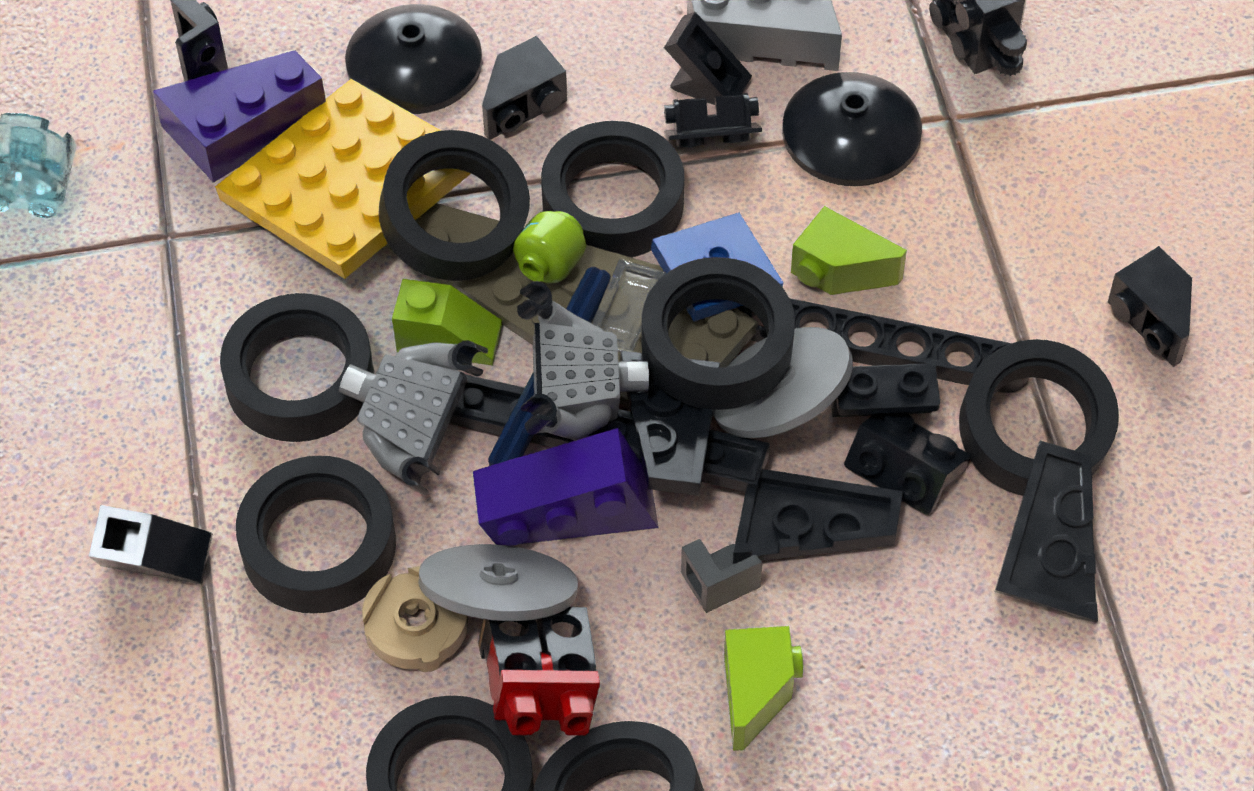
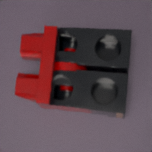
(542, 673)

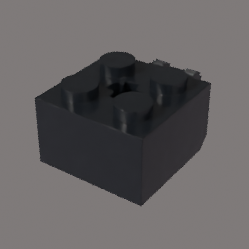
(984, 32)

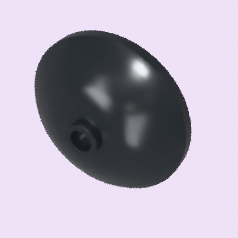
(415, 57)
(851, 129)

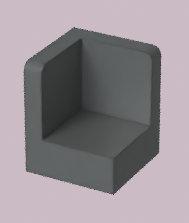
(715, 577)

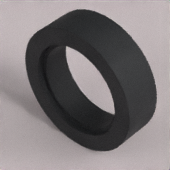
(617, 143)
(453, 151)
(724, 280)
(282, 318)
(1038, 360)
(307, 479)
(443, 719)
(617, 749)

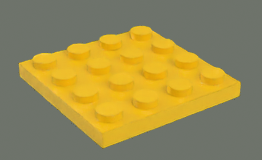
(327, 174)

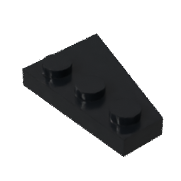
(670, 435)
(814, 516)
(1052, 537)

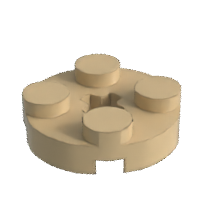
(407, 646)

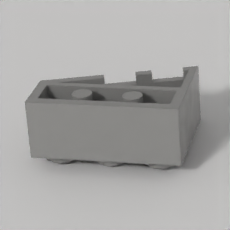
(775, 29)

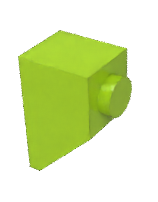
(845, 256)
(443, 315)
(758, 678)

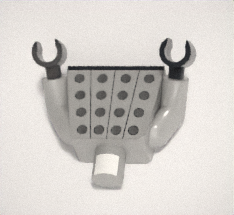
(574, 370)
(411, 404)

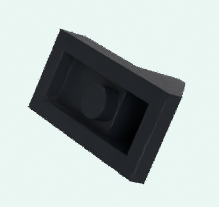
(705, 62)

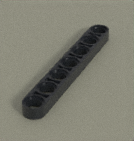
(890, 333)

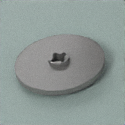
(814, 379)
(498, 582)

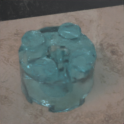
(33, 164)

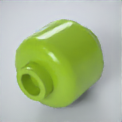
(549, 246)

